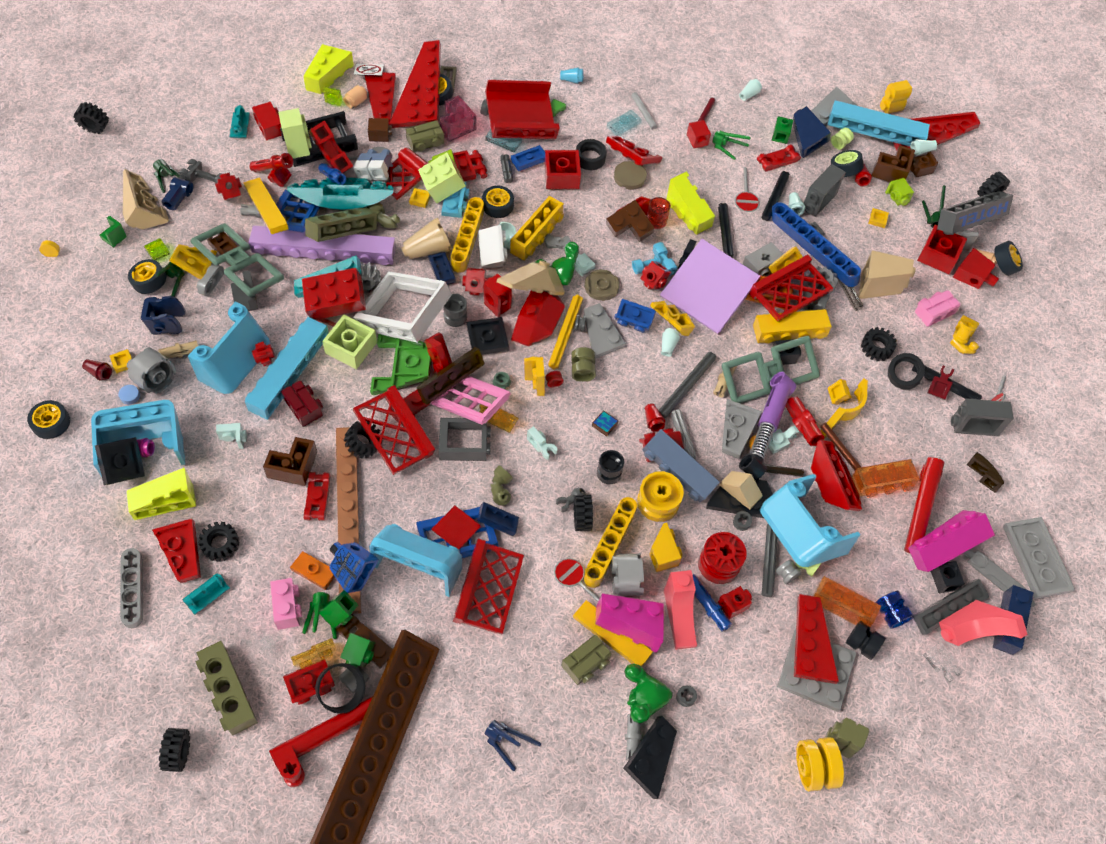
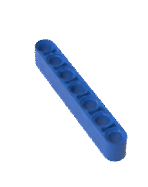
(816, 244)

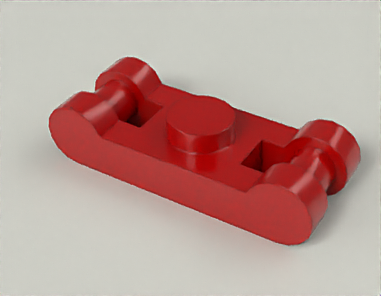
(778, 158)
(317, 496)

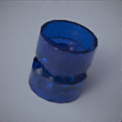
(894, 610)

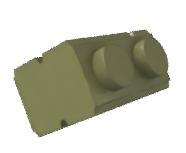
(425, 136)
(586, 660)
(848, 736)

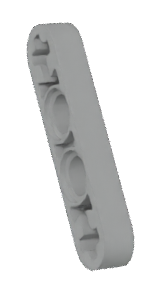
(134, 587)

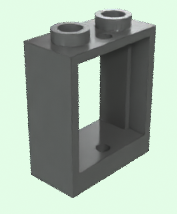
(823, 190)
(982, 417)
(462, 454)

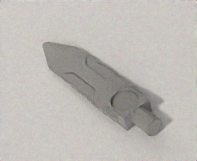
(992, 571)

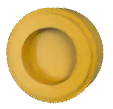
(49, 248)

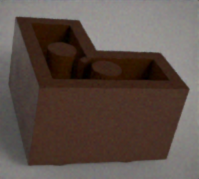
(893, 167)
(630, 218)
(293, 466)

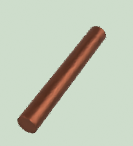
(840, 446)

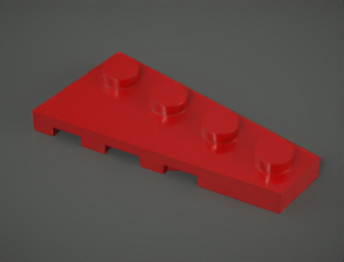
(381, 94)
(812, 644)

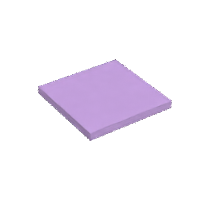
(710, 286)

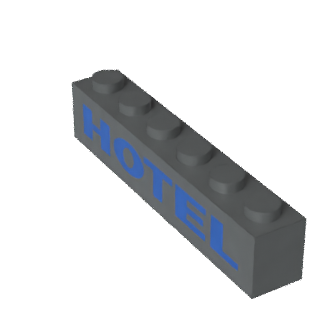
(974, 212)

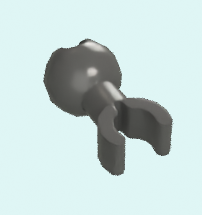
(570, 499)

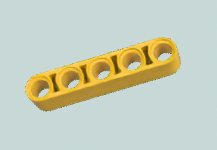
(467, 235)
(608, 550)

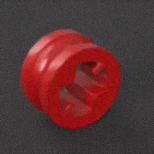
(554, 379)

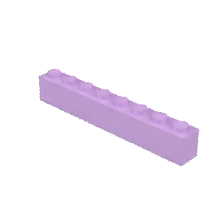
(295, 244)

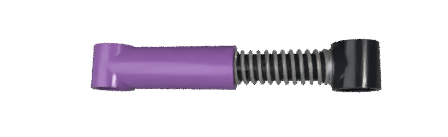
(781, 389)

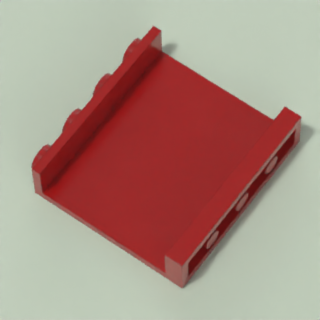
(520, 109)

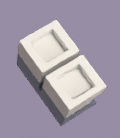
(373, 165)

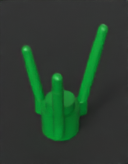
(721, 138)
(319, 601)

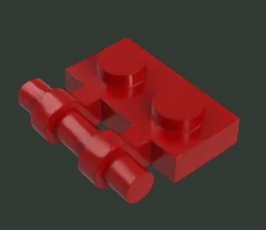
(464, 164)

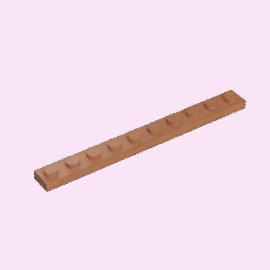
(347, 500)

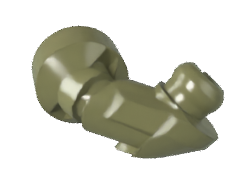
(382, 218)
(500, 495)

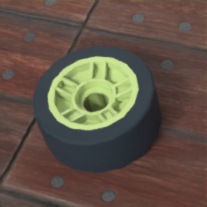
(849, 161)

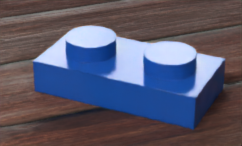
(528, 158)

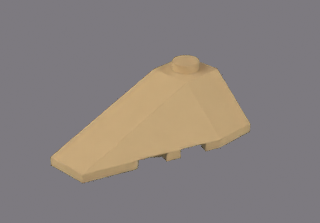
(139, 205)
(534, 277)

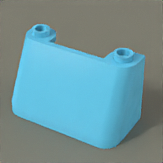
(232, 356)

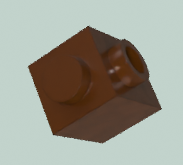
(379, 129)

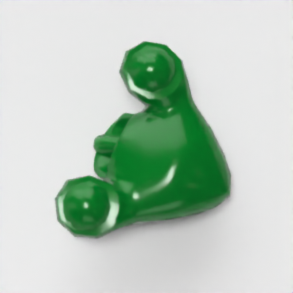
(566, 265)
(647, 696)

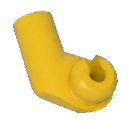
(965, 348)

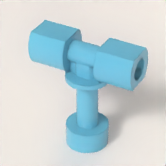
(660, 256)

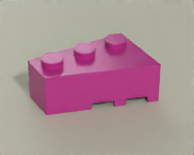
(633, 618)

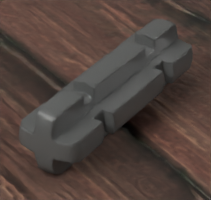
(506, 168)

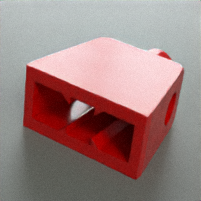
(976, 270)

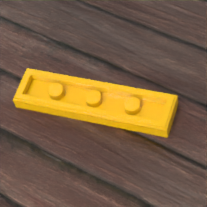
(622, 644)

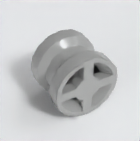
(788, 571)

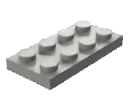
(1038, 558)

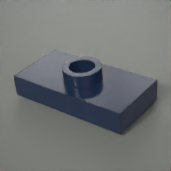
(442, 268)
(498, 519)

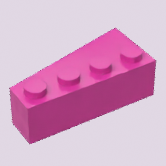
(951, 539)

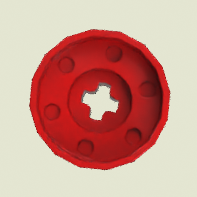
(716, 566)

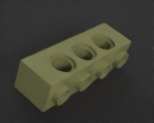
(340, 224)
(215, 656)

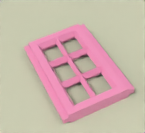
(501, 394)

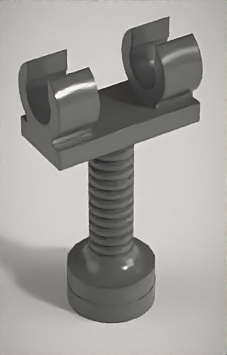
(195, 170)

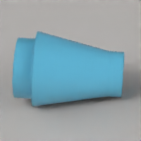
(573, 75)

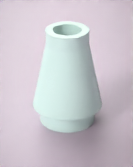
(750, 90)
(923, 146)
(796, 203)
(669, 341)

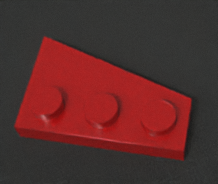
(628, 150)
(180, 548)

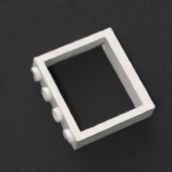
(398, 329)

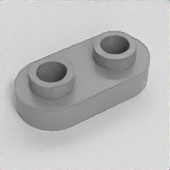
(210, 279)

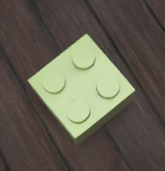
(295, 133)
(441, 177)
(350, 341)

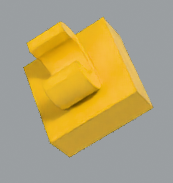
(839, 392)

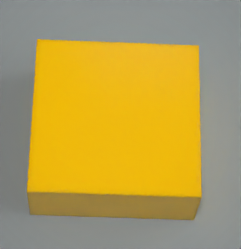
(419, 198)
(878, 218)
(120, 360)

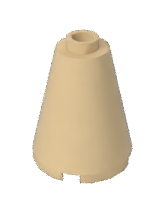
(427, 241)

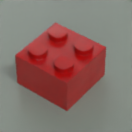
(562, 169)
(942, 250)

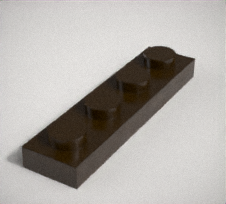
(450, 375)

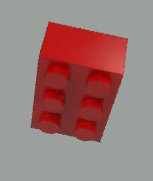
(333, 294)

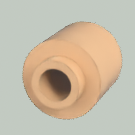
(355, 96)

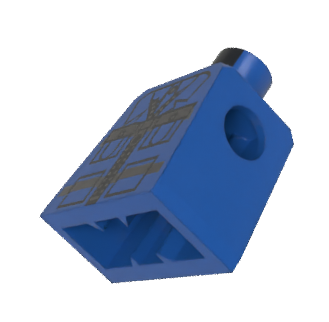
(352, 565)

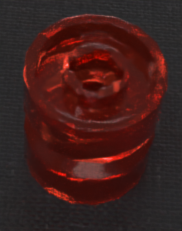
(658, 212)

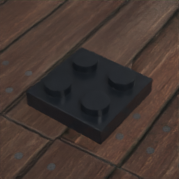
(488, 335)
(119, 461)

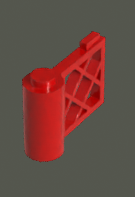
(409, 162)

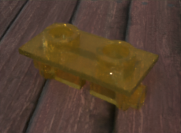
(501, 419)

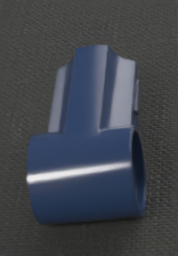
(178, 190)

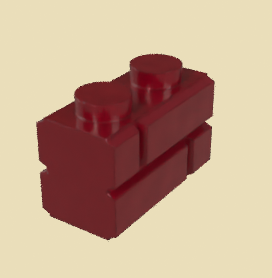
(302, 403)

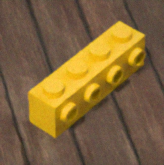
(536, 228)
(797, 325)

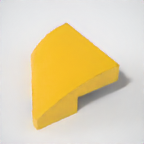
(670, 313)

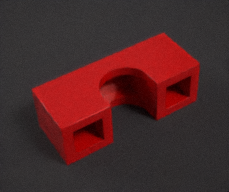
(327, 145)

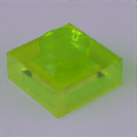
(332, 96)
(156, 249)

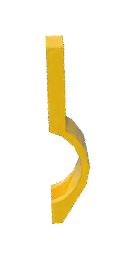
(848, 414)

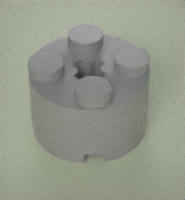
(151, 371)
(628, 574)

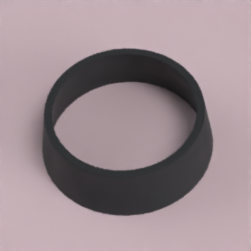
(358, 696)

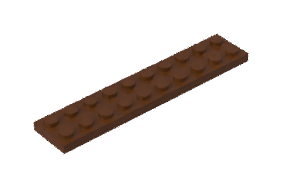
(376, 742)

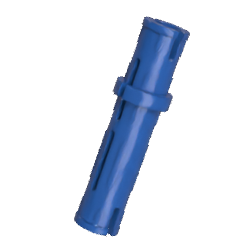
(332, 173)
(713, 609)

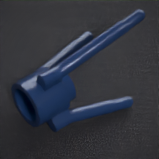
(498, 732)

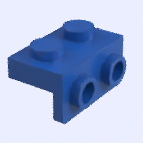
(635, 315)

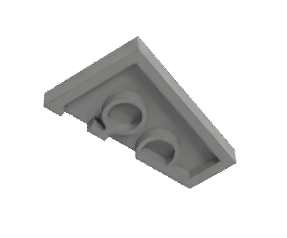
(601, 331)
(738, 427)

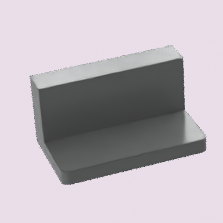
(242, 298)

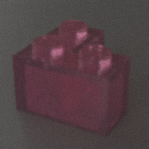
(458, 119)

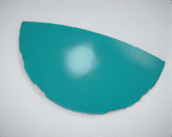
(350, 195)

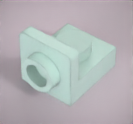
(232, 431)

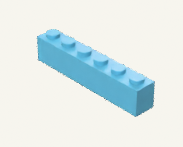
(877, 123)
(286, 368)

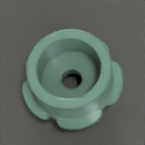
(501, 376)

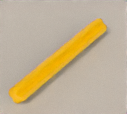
(565, 332)

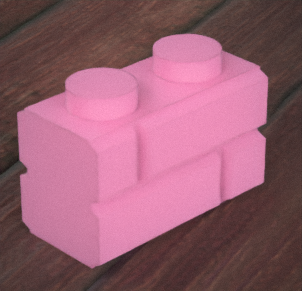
(937, 307)

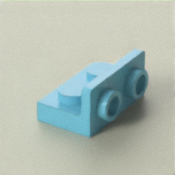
(455, 204)

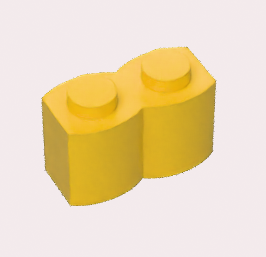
(896, 97)

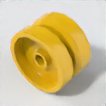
(660, 496)
(819, 764)

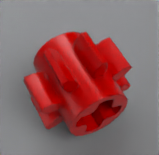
(263, 353)

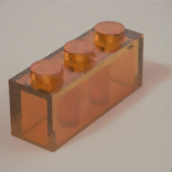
(885, 478)
(846, 602)

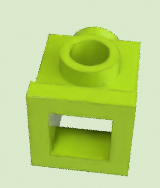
(900, 191)

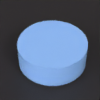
(129, 394)

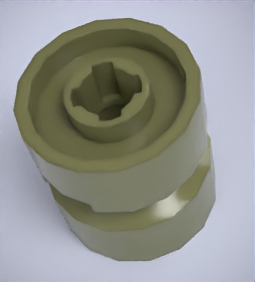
(583, 364)

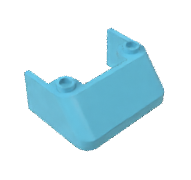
(140, 421)
(797, 528)
(418, 554)

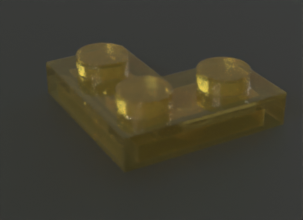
(323, 650)

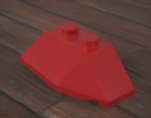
(537, 318)
(834, 477)

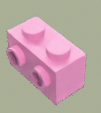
(284, 603)

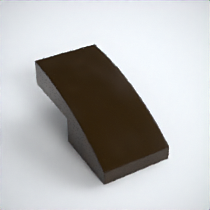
(991, 477)

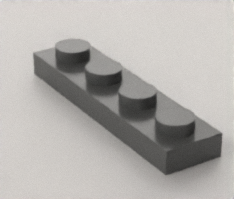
(929, 618)

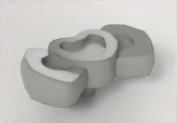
(556, 242)

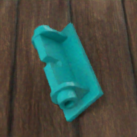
(239, 123)
(206, 593)

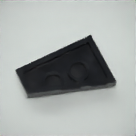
(652, 756)

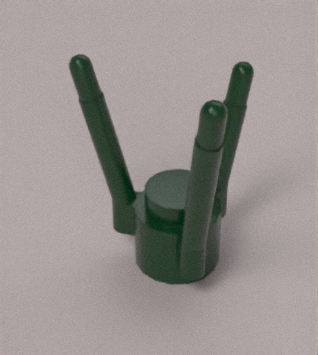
(163, 169)
(934, 219)
(172, 271)

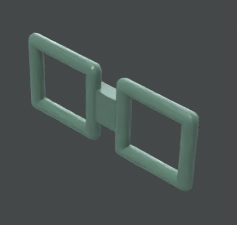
(237, 259)
(769, 369)

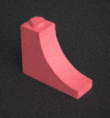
(679, 600)
(979, 621)

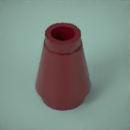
(97, 369)

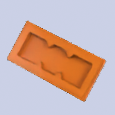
(312, 570)

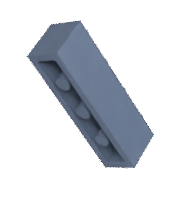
(678, 462)

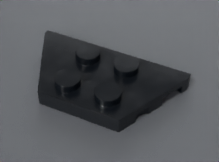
(726, 502)

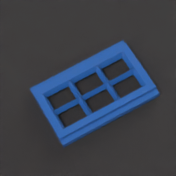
(285, 201)
(466, 551)

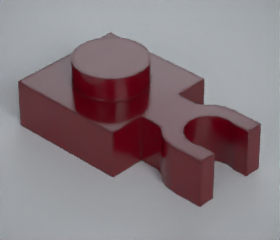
(940, 386)

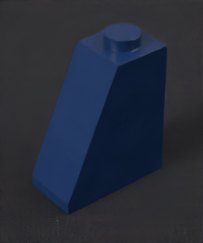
(809, 131)

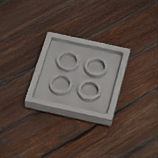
(819, 692)

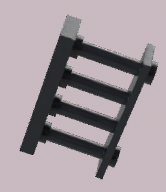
(346, 142)

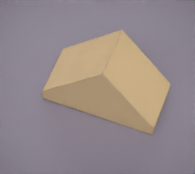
(742, 487)

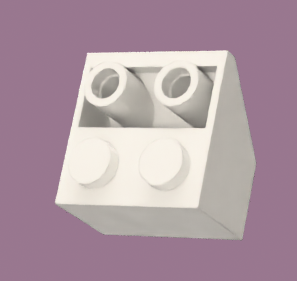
(491, 247)

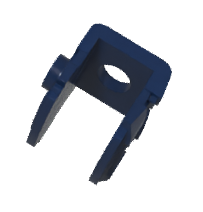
(160, 315)

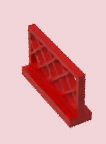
(785, 275)
(409, 424)
(471, 581)

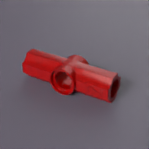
(804, 421)

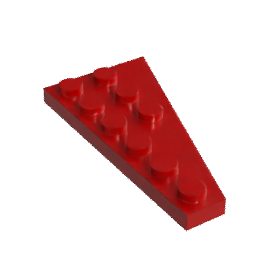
(421, 93)
(947, 126)

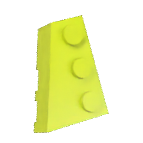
(326, 67)
(688, 204)
(161, 495)

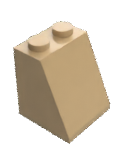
(885, 275)

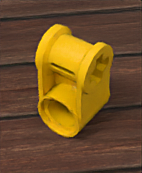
(965, 329)

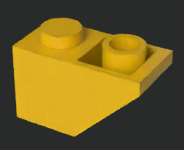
(664, 550)

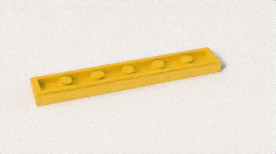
(266, 206)

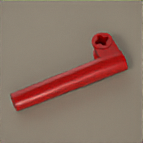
(930, 480)
(287, 754)

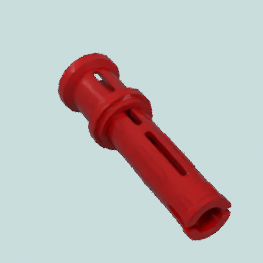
(275, 162)

